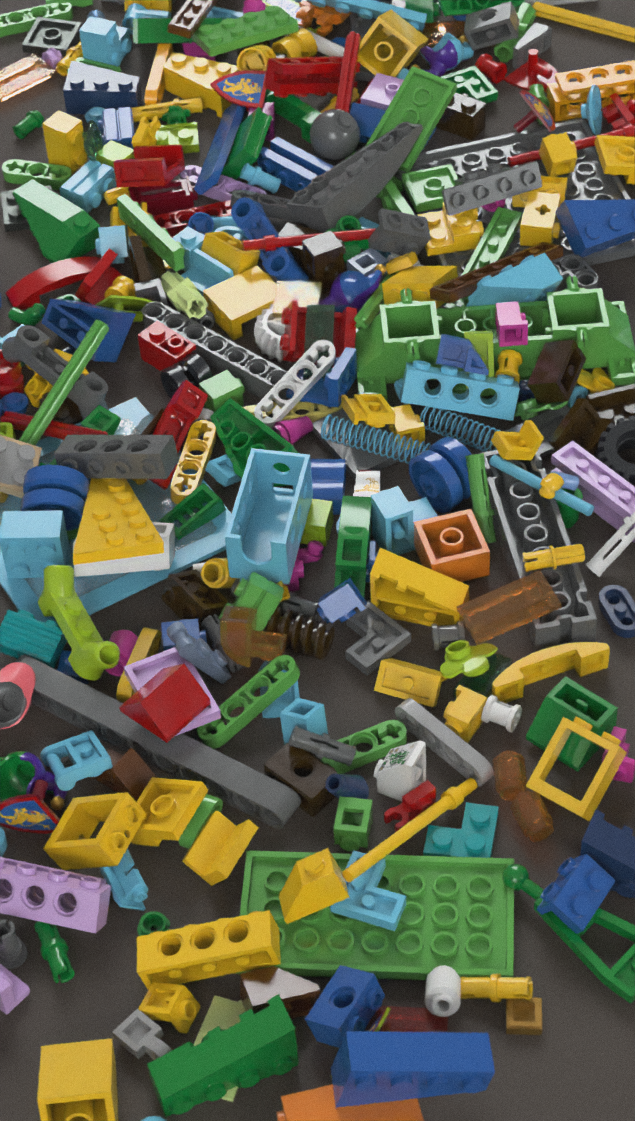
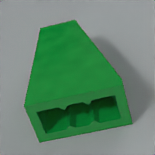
(156, 30)

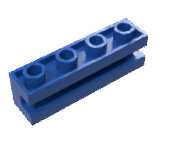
(291, 164)

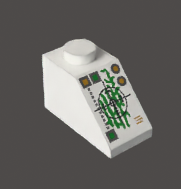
(401, 770)

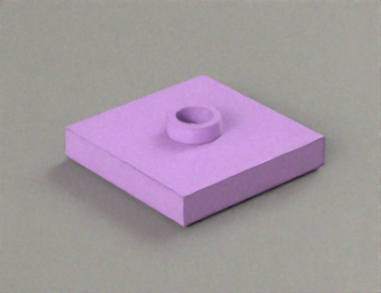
(381, 91)

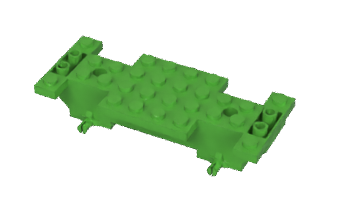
(414, 329)

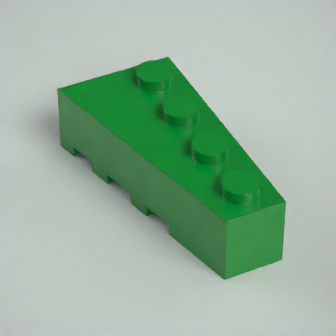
(226, 1059)

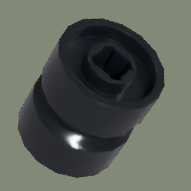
(190, 368)

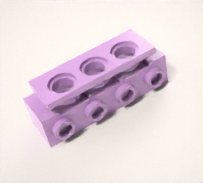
(56, 901)

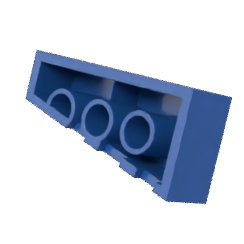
(409, 1066)

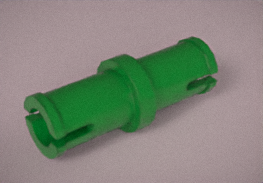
(54, 950)

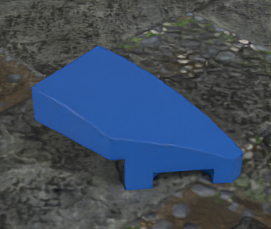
(460, 353)

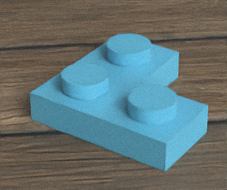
(367, 901)

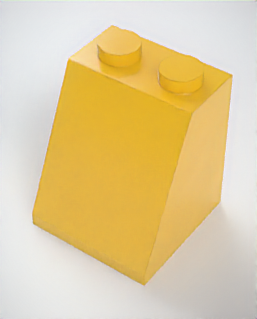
(390, 45)
(78, 1082)

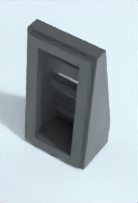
(537, 37)

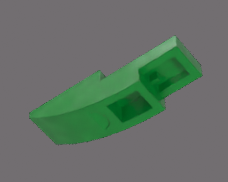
(353, 541)

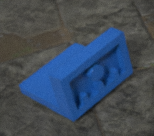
(335, 383)

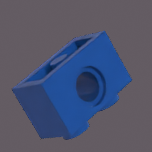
(345, 1005)

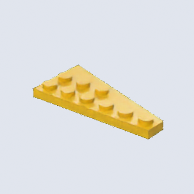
(114, 524)

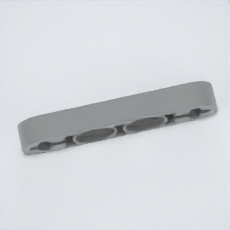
(444, 742)

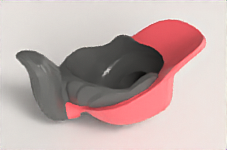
(16, 693)

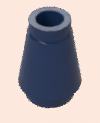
(347, 786)

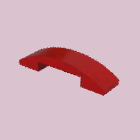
(48, 278)
(177, 418)

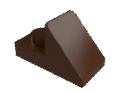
(127, 774)

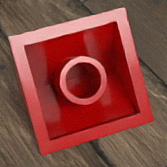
(167, 702)

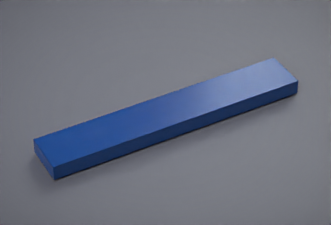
(219, 148)

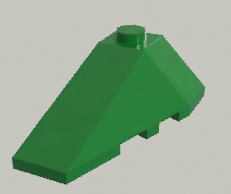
(57, 224)

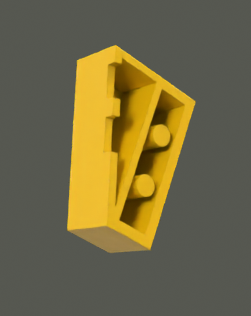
(191, 78)

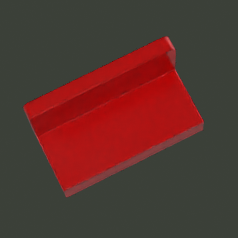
(98, 280)

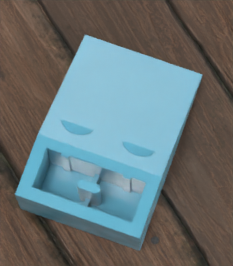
(520, 283)

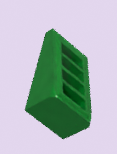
(186, 506)

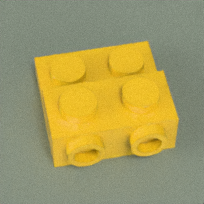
(617, 156)
(452, 232)
(168, 809)

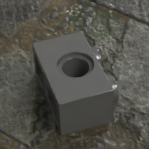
(491, 26)

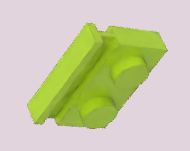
(182, 133)

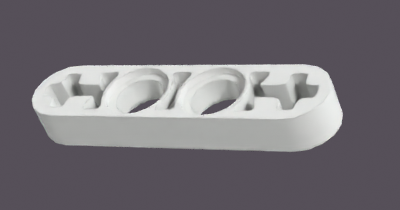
(299, 386)

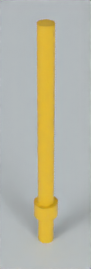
(449, 800)

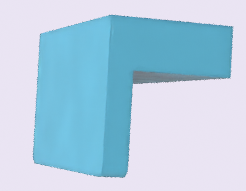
(206, 271)

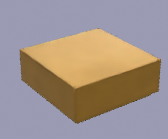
(524, 1016)

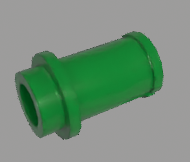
(32, 120)

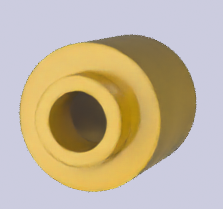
(216, 573)

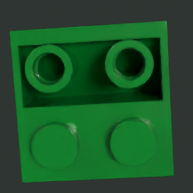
(571, 701)

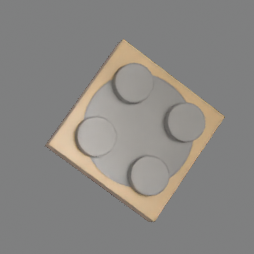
(15, 461)

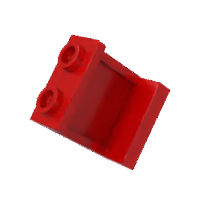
(150, 167)
(293, 339)

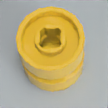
(297, 44)
(255, 58)

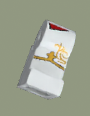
(367, 483)

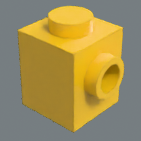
(558, 154)

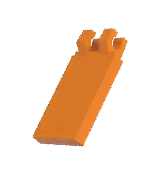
(325, 17)

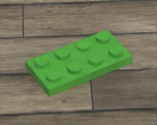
(245, 30)
(418, 101)

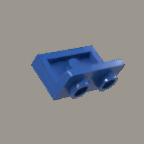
(576, 892)

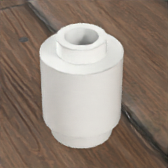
(443, 991)

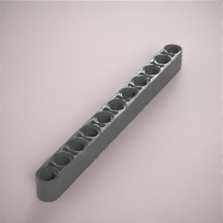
(180, 757)

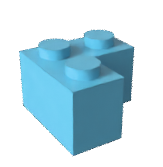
(104, 41)
(395, 518)

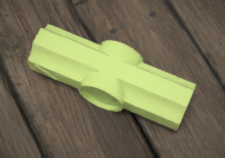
(184, 295)

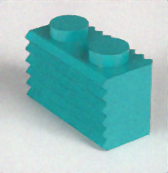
(27, 636)

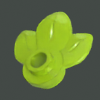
(466, 659)

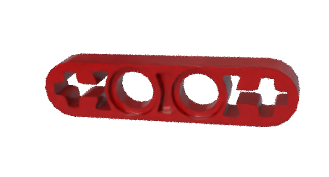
(168, 219)

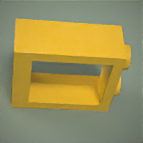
(601, 780)
(70, 840)

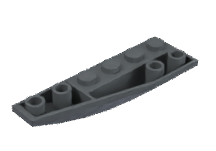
(355, 180)

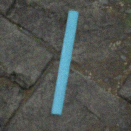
(534, 481)

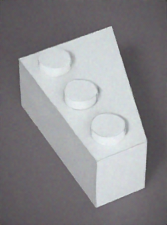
(135, 564)

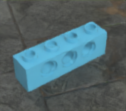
(500, 406)

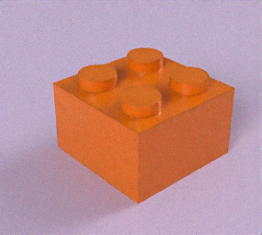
(453, 546)

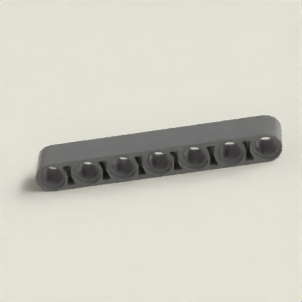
(219, 352)

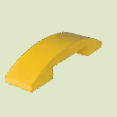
(583, 656)

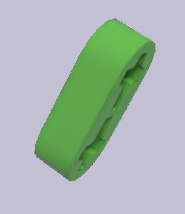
(206, 808)

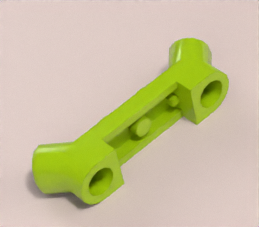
(59, 600)

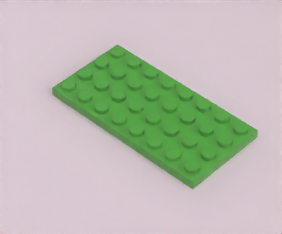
(452, 917)

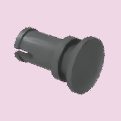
(12, 949)

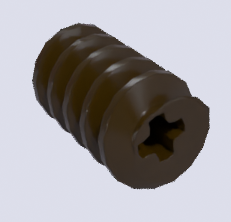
(302, 636)

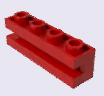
(304, 75)

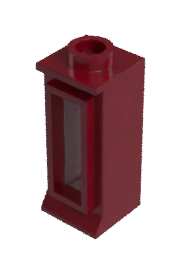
(164, 199)

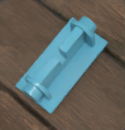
(127, 888)

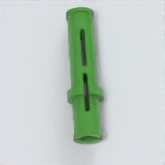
(480, 495)

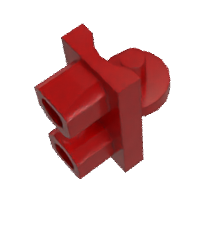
(617, 110)

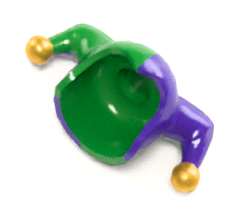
(18, 776)

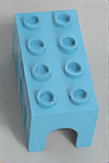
(269, 519)

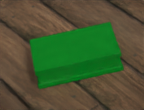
(247, 143)

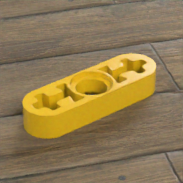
(146, 646)

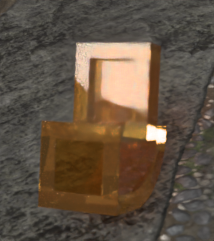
(243, 642)

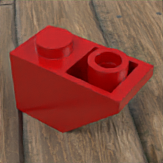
(163, 346)

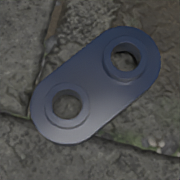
(619, 616)

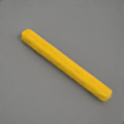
(584, 22)

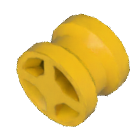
(121, 286)

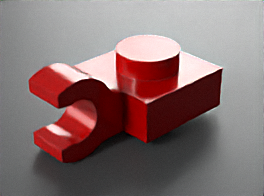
(412, 804)

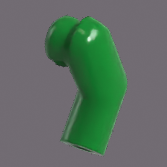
(29, 317)

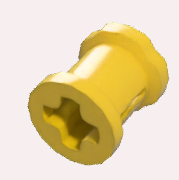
(510, 366)

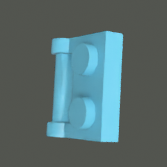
(86, 754)

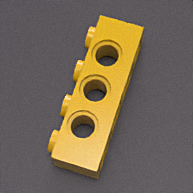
(209, 949)

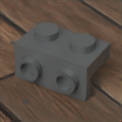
(399, 233)

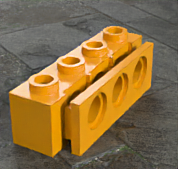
(566, 92)

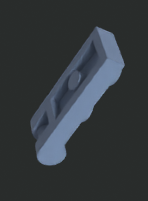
(199, 653)

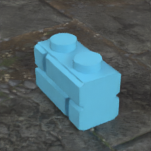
(88, 185)

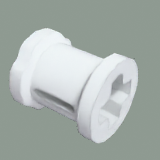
(501, 713)

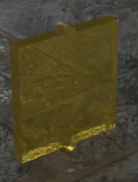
(287, 291)

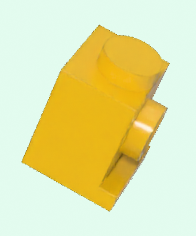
(407, 425)
(465, 713)

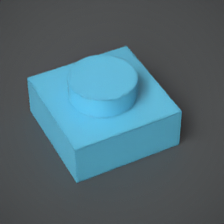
(222, 471)

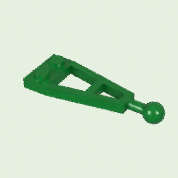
(618, 978)

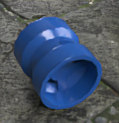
(201, 222)

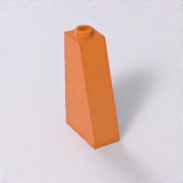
(319, 1105)

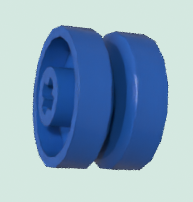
(441, 474)
(56, 489)

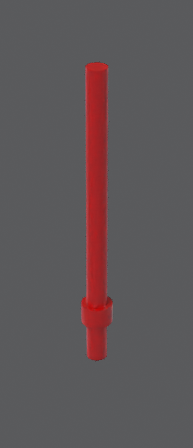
(626, 130)
(270, 242)

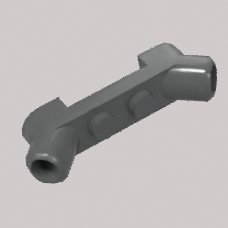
(32, 348)

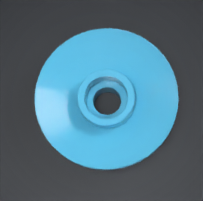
(592, 110)

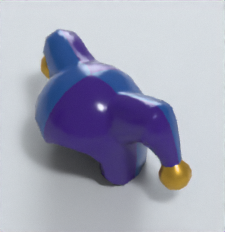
(353, 289)

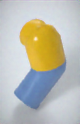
(555, 481)

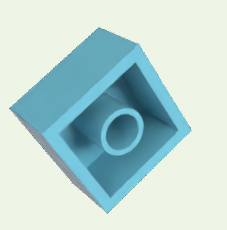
(33, 542)

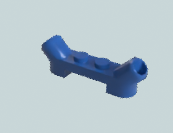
(253, 221)

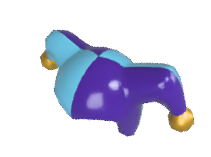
(446, 54)

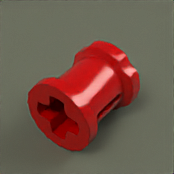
(491, 68)

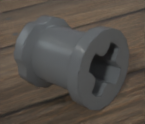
(446, 634)

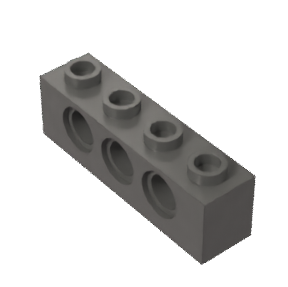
(119, 455)

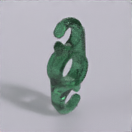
(92, 140)

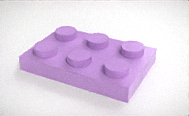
(142, 671)

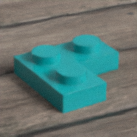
(472, 840)

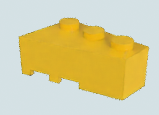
(414, 591)

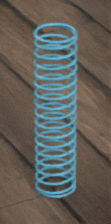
(457, 430)
(368, 435)

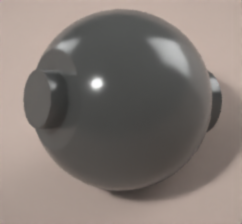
(334, 135)

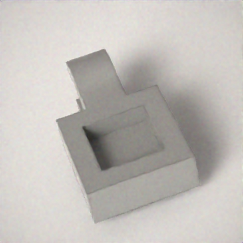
(141, 1035)

